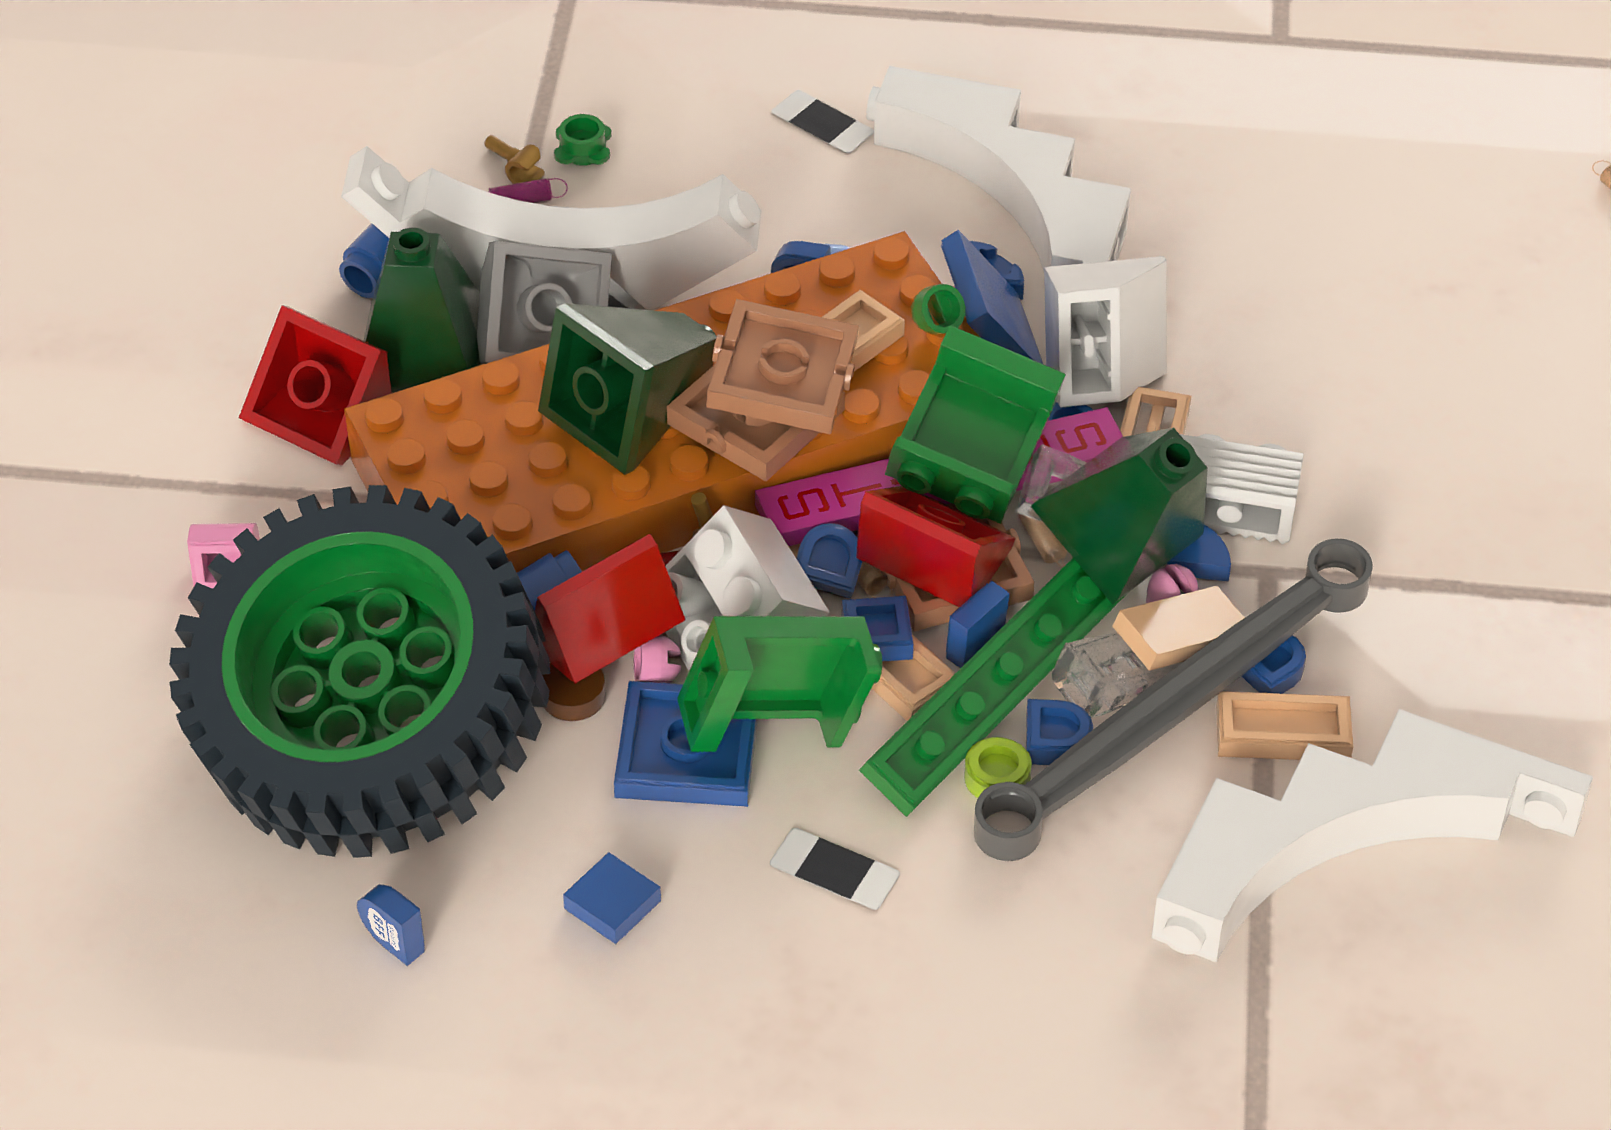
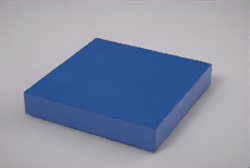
(989, 300)
(657, 758)

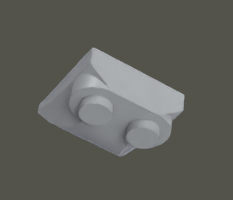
(525, 286)

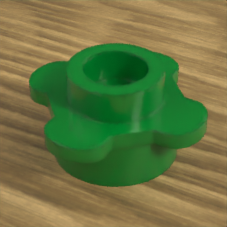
(582, 141)

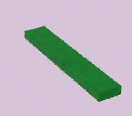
(986, 688)

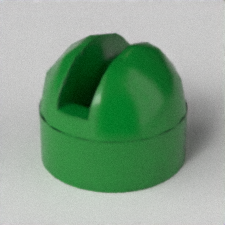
(945, 306)

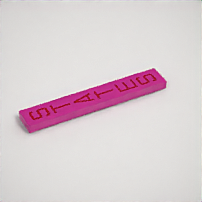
(837, 495)

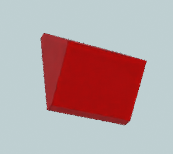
(309, 381)
(929, 543)
(608, 610)

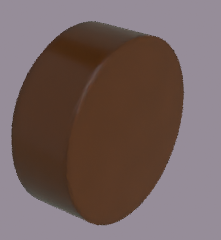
(574, 700)

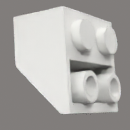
(1106, 327)
(736, 569)

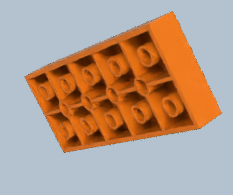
(545, 492)

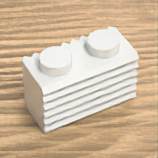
(1249, 487)

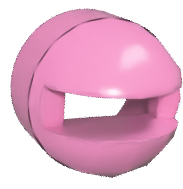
(1168, 581)
(651, 661)

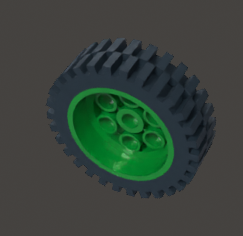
(343, 578)

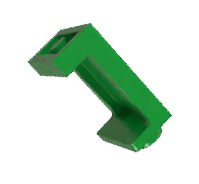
(975, 425)
(779, 672)

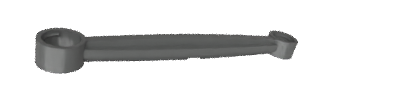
(1171, 699)

